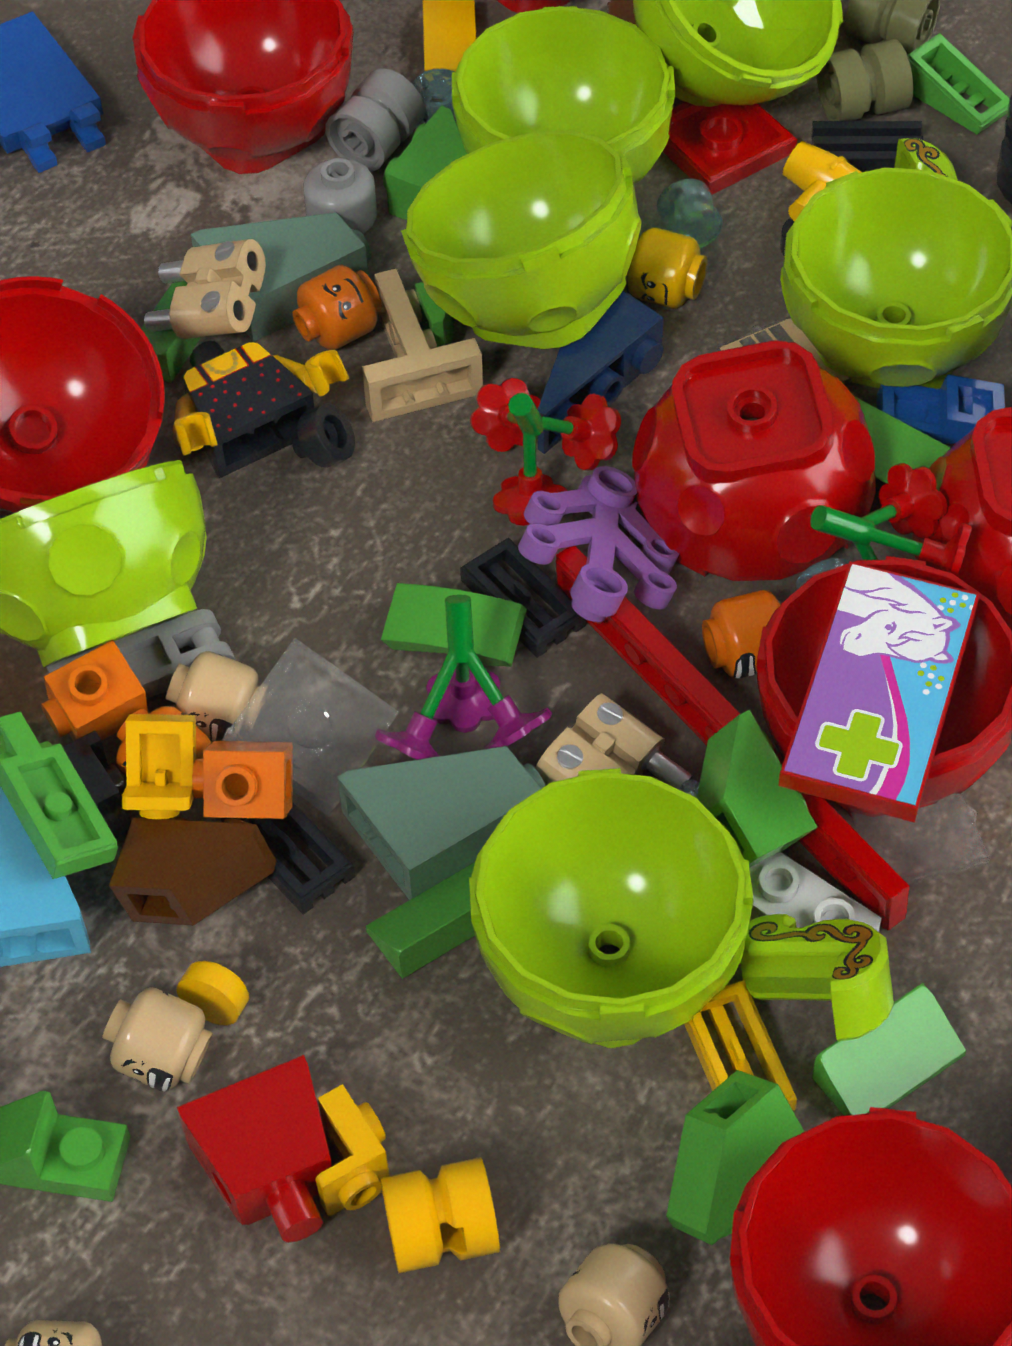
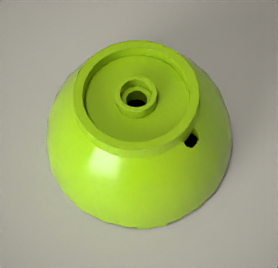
(740, 47)

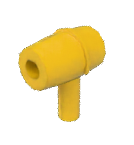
(811, 170)

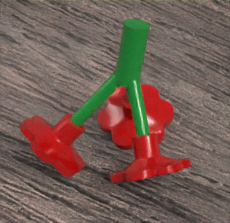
(512, 417)
(911, 506)

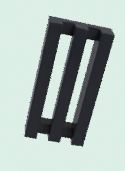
(864, 143)
(532, 637)
(317, 882)

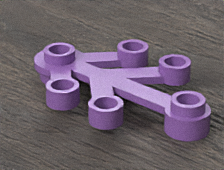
(611, 500)

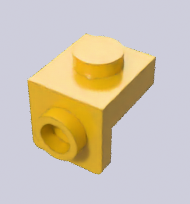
(159, 764)
(358, 1140)

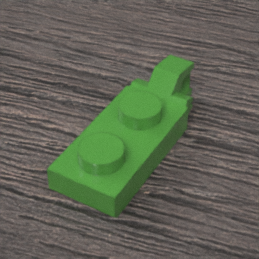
(51, 801)

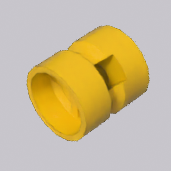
(440, 1215)

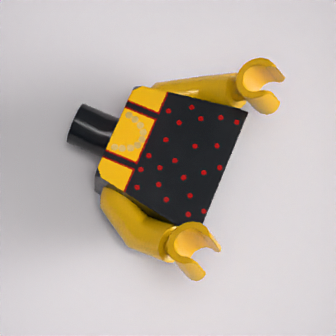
(247, 401)

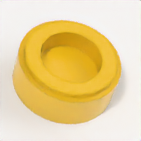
(214, 991)

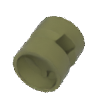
(903, 20)
(873, 80)

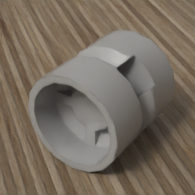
(375, 118)

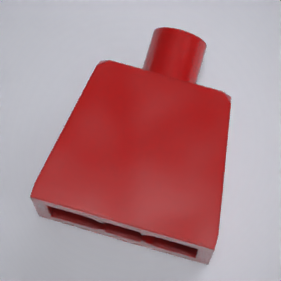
(263, 1147)

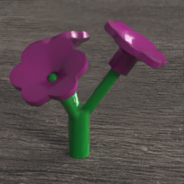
(462, 695)

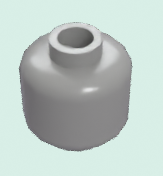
(342, 188)

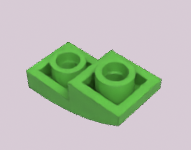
(419, 623)

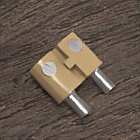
(215, 292)
(608, 739)

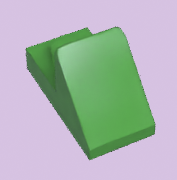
(59, 1150)

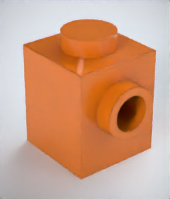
(93, 694)
(245, 779)

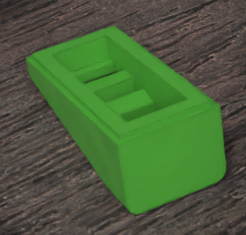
(940, 63)

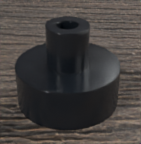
(324, 436)

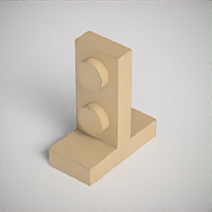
(421, 371)

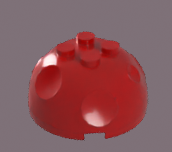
(73, 391)

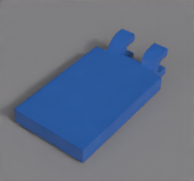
(42, 93)

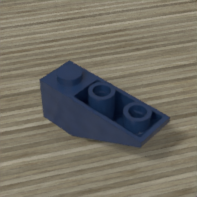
(602, 361)

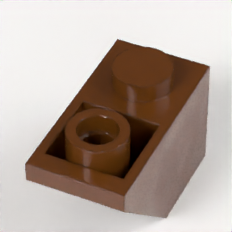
(187, 868)

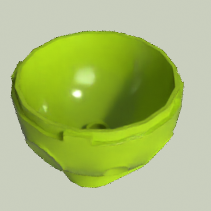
(562, 74)
(527, 236)
(898, 275)
(101, 561)
(619, 868)

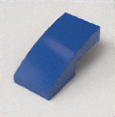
(943, 412)

